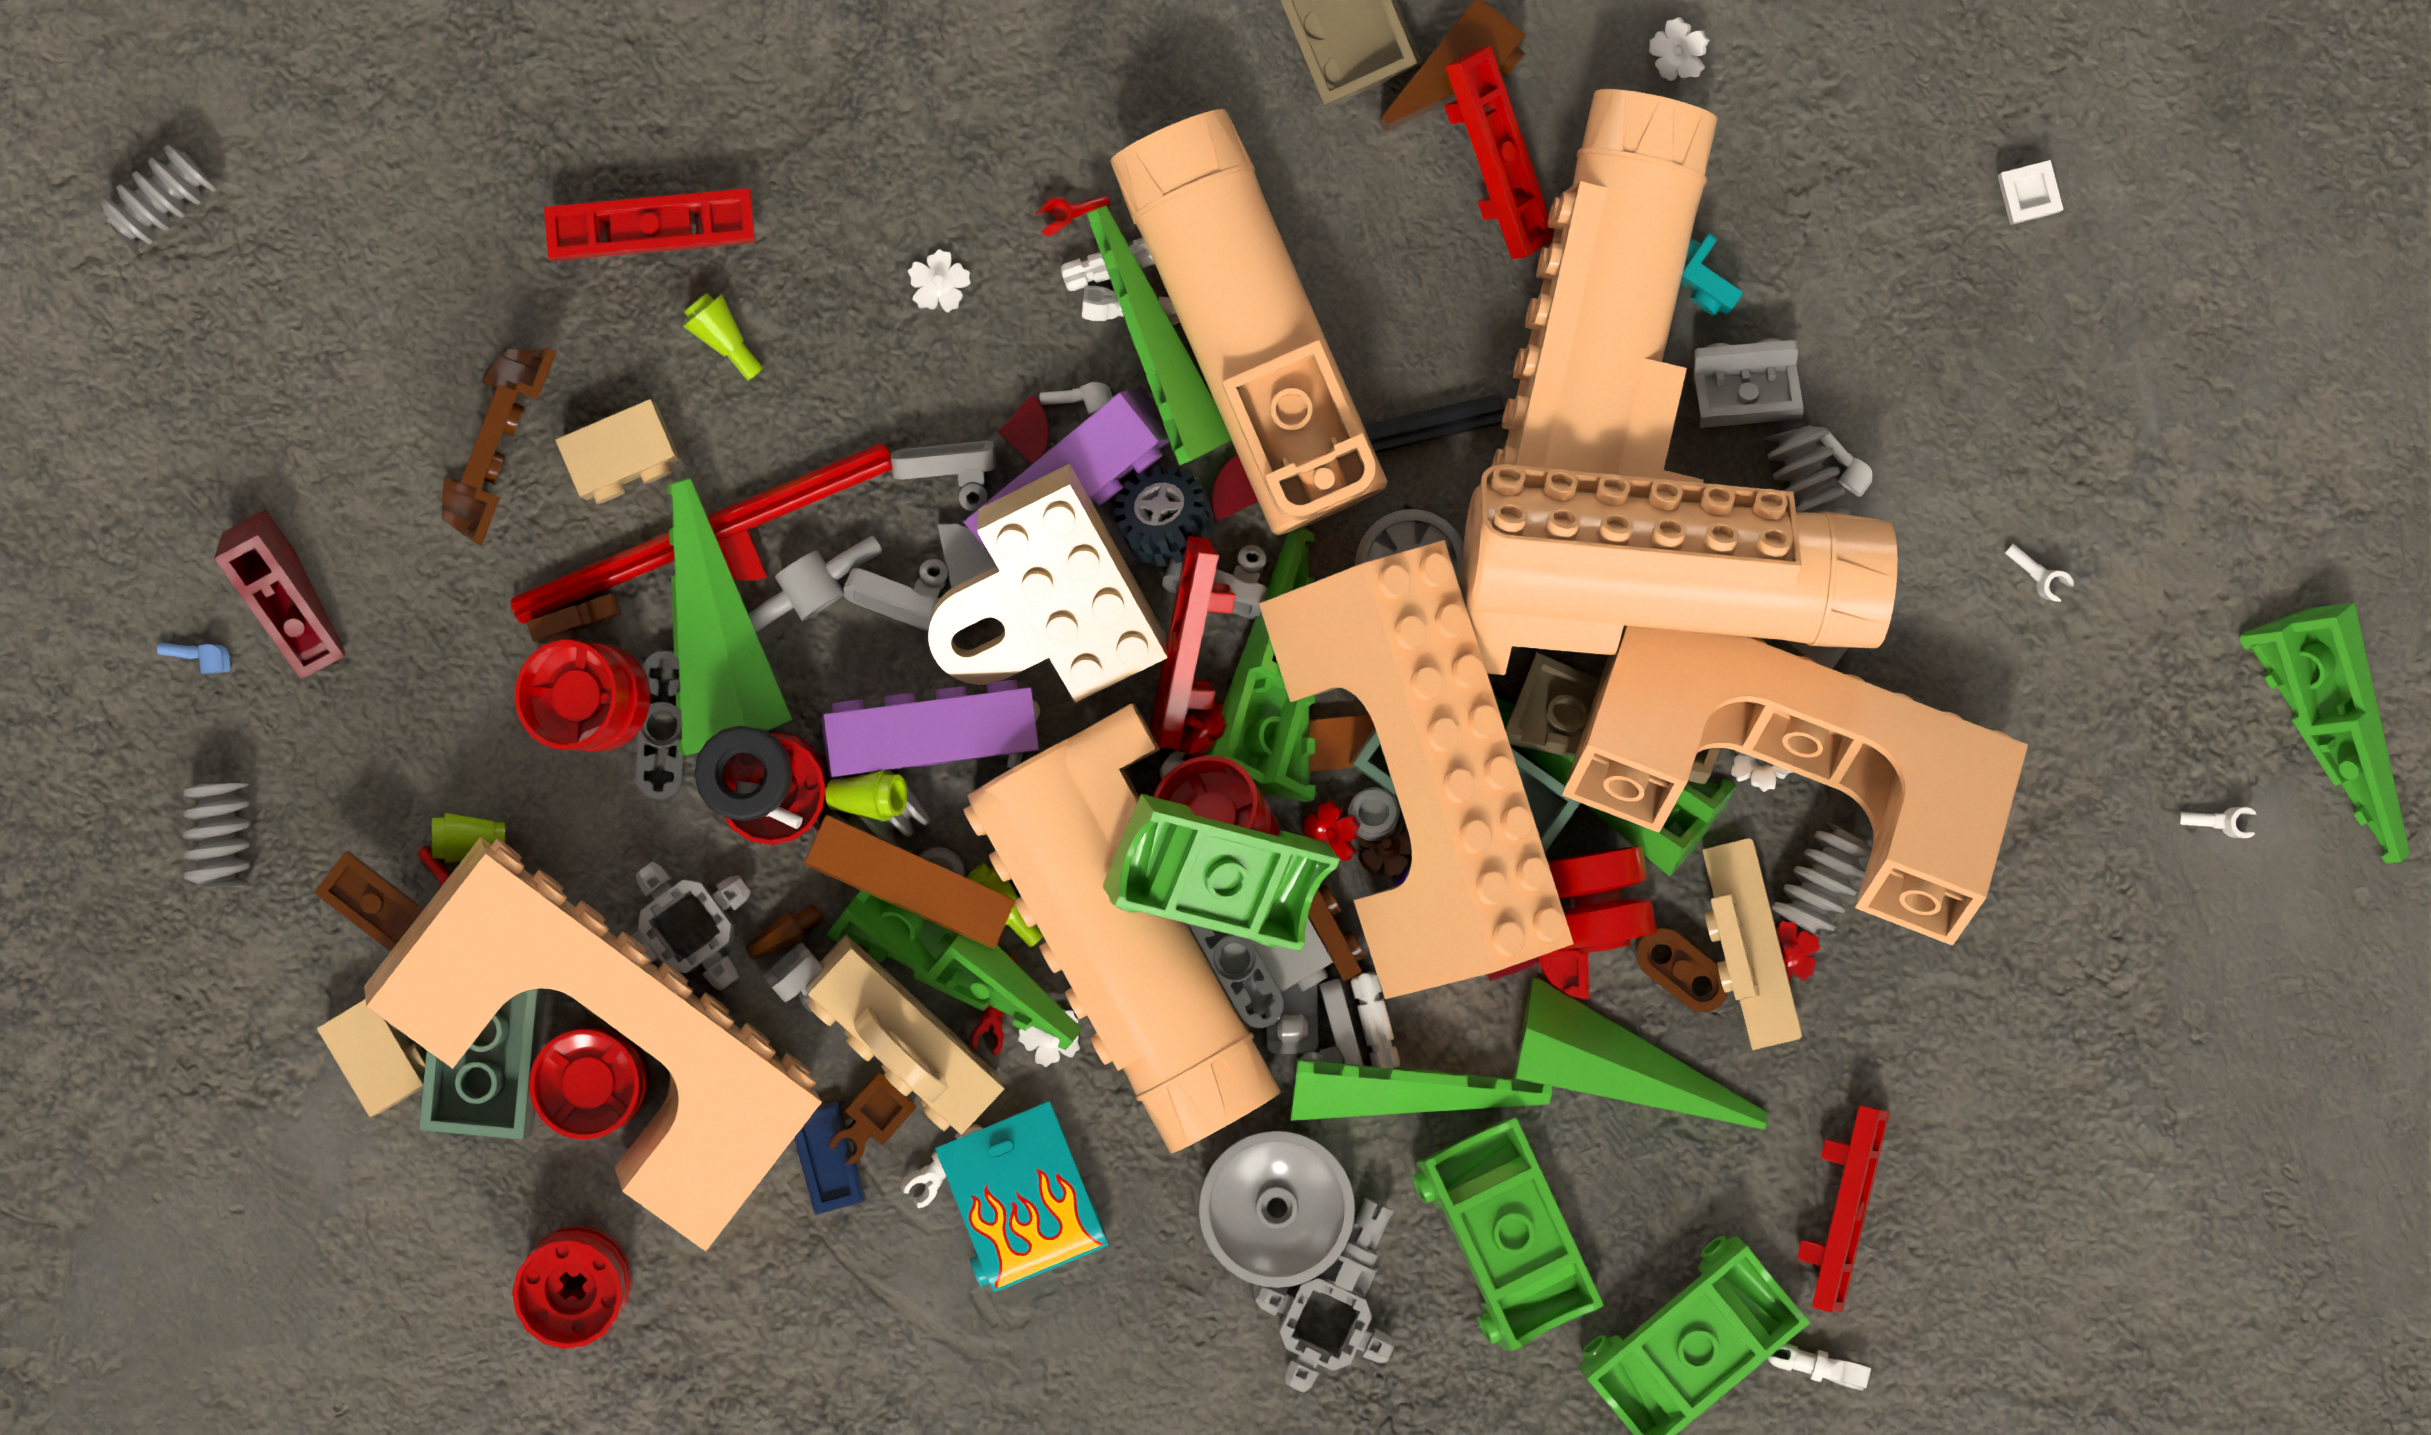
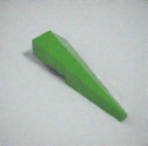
(1178, 390)
(719, 654)
(2327, 682)
(1263, 727)
(1684, 827)
(953, 964)
(1587, 1053)
(1358, 1090)

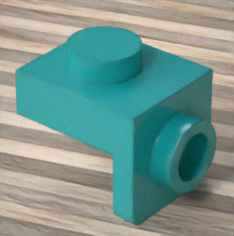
(1708, 289)

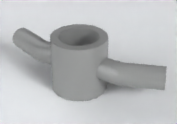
(812, 583)

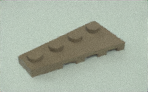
(1555, 709)

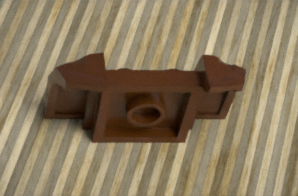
(515, 376)

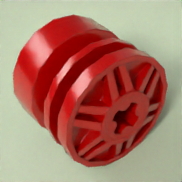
(804, 799)
(576, 1316)

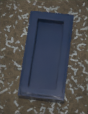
(828, 1178)

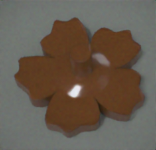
(1387, 852)

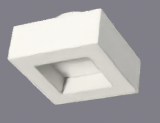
(2030, 192)

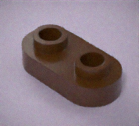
(1680, 970)

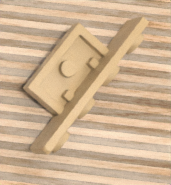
(1750, 944)

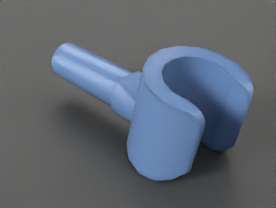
(211, 657)

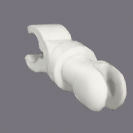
(1102, 304)
(930, 1175)
(1820, 1366)

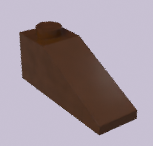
(1431, 84)

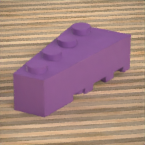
(1101, 450)
(929, 731)

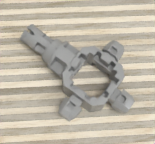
(731, 893)
(1346, 1281)

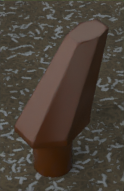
(784, 932)

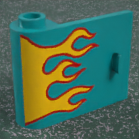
(1023, 1206)

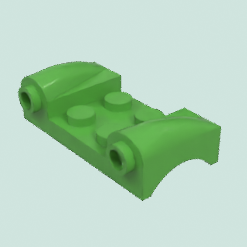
(1217, 874)
(1508, 1234)
(1694, 1343)

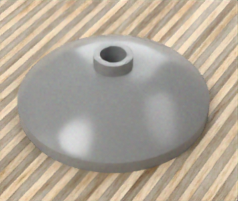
(1267, 1247)

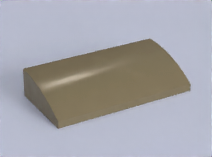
(1352, 44)

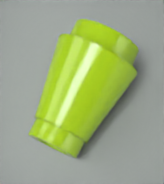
(869, 794)
(457, 834)

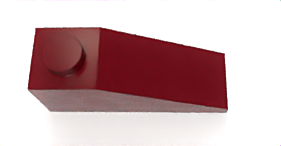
(279, 593)

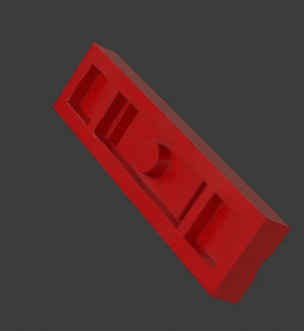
(1499, 151)
(649, 224)
(1176, 685)
(1840, 1252)

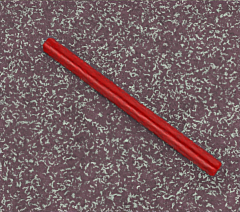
(724, 523)

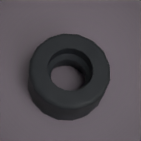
(711, 780)

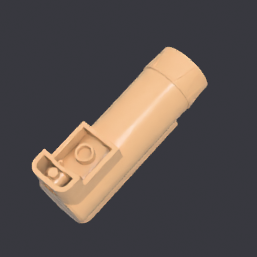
(1248, 320)
(1594, 363)
(1583, 553)
(1129, 972)

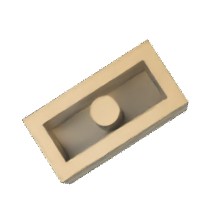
(618, 451)
(374, 1057)

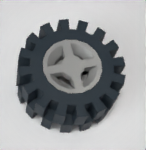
(1149, 503)

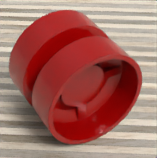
(582, 696)
(1218, 791)
(1598, 913)
(589, 1082)

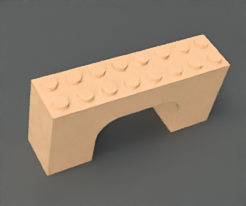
(1921, 774)
(1478, 867)
(513, 932)

